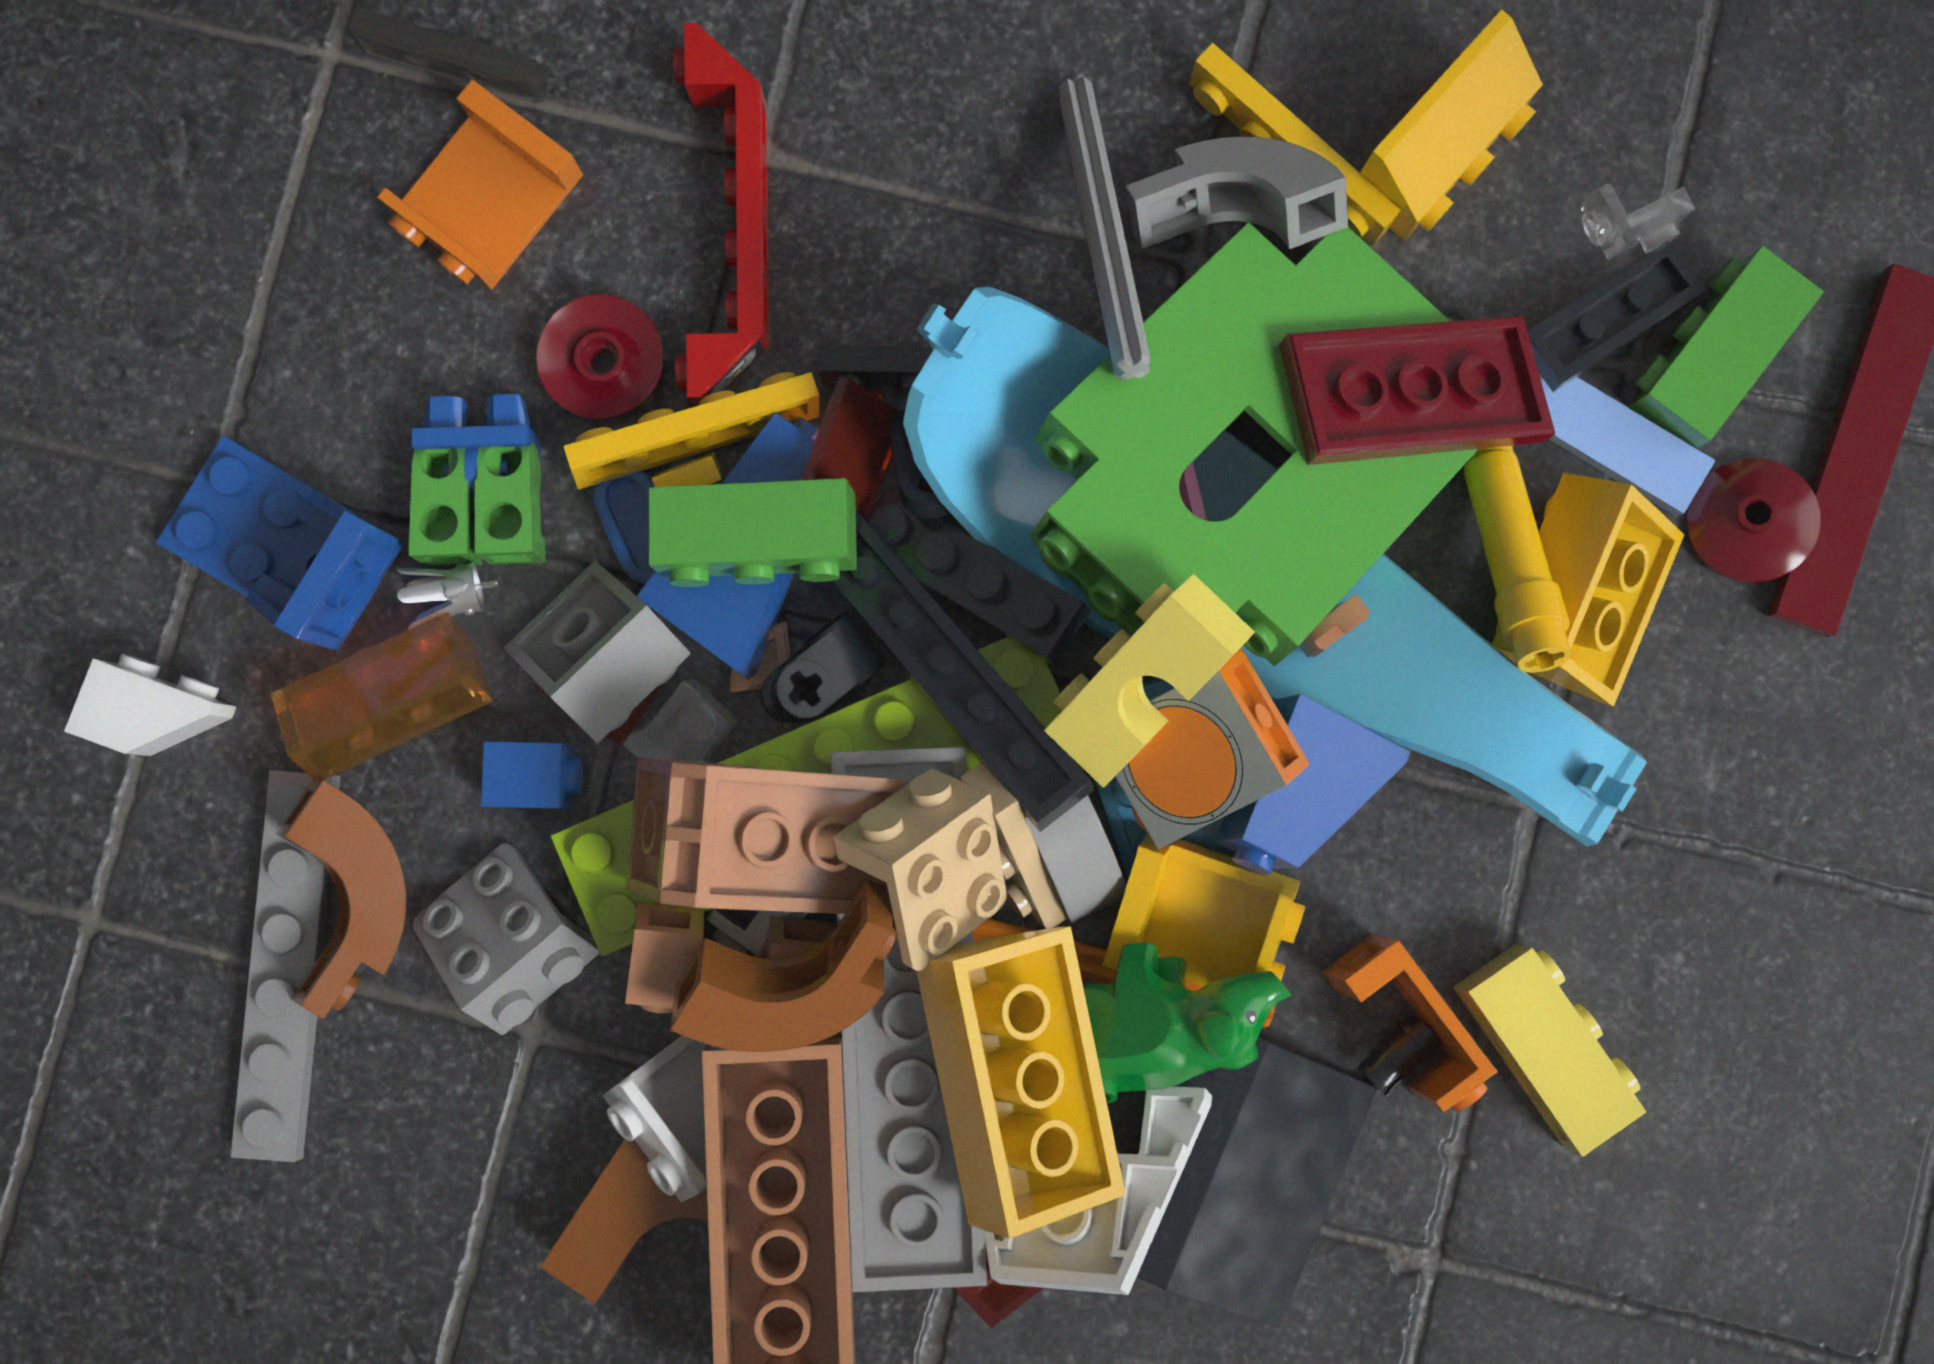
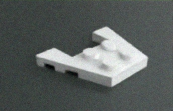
(1108, 1242)

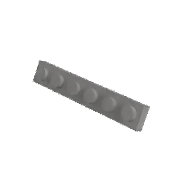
(285, 946)

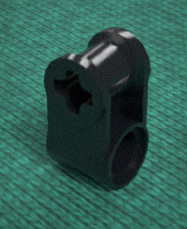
(827, 666)

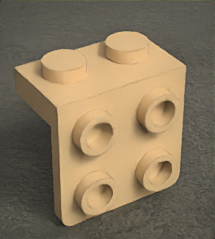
(938, 859)

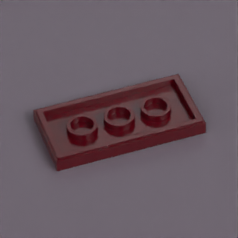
(1415, 389)

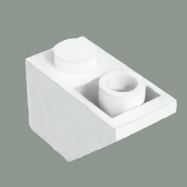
(141, 714)

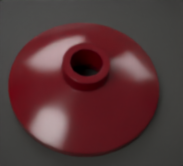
(583, 332)
(1747, 550)

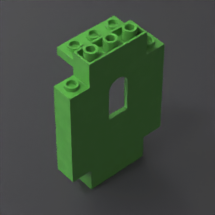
(1211, 359)

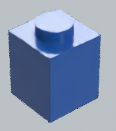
(530, 775)

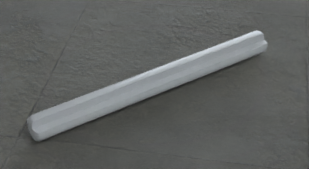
(1104, 231)

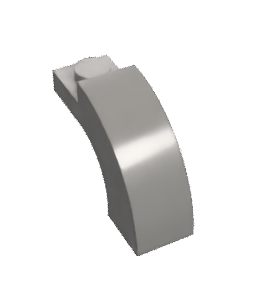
(1243, 181)
(1080, 862)

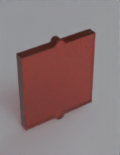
(853, 441)

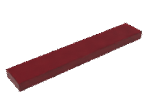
(1861, 449)

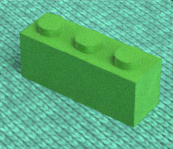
(1724, 346)
(752, 531)

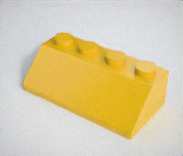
(1020, 1080)

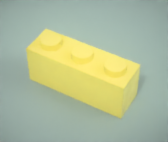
(1552, 1048)

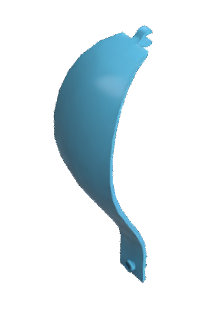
(1401, 672)

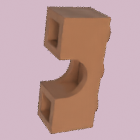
(671, 935)

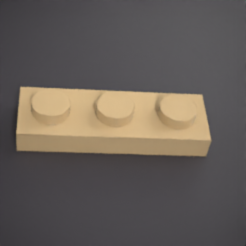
(1028, 880)

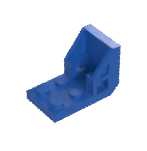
(280, 545)

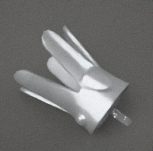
(457, 585)

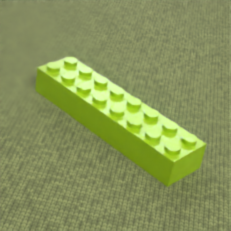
(897, 718)

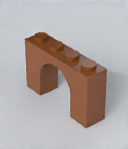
(612, 1221)

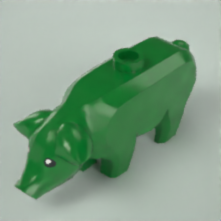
(1161, 1034)

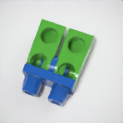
(476, 485)

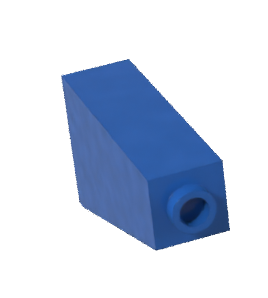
(727, 615)

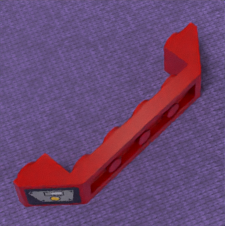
(719, 80)

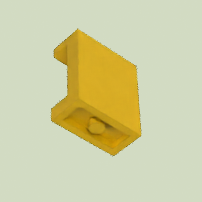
(1205, 911)

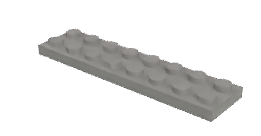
(900, 1157)

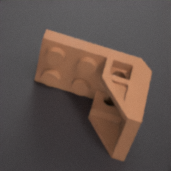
(746, 835)

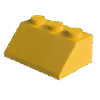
(1454, 126)
(1611, 562)

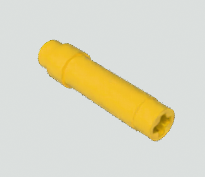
(1527, 599)

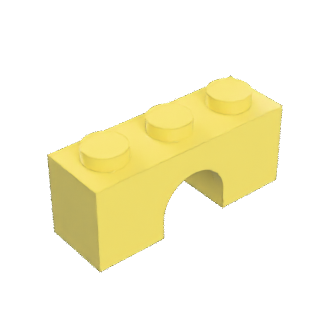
(1182, 641)

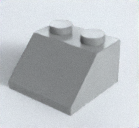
(597, 651)

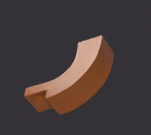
(368, 889)
(789, 1001)

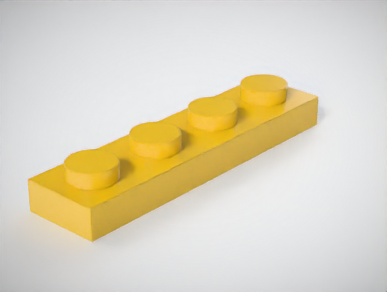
(1229, 90)
(670, 436)

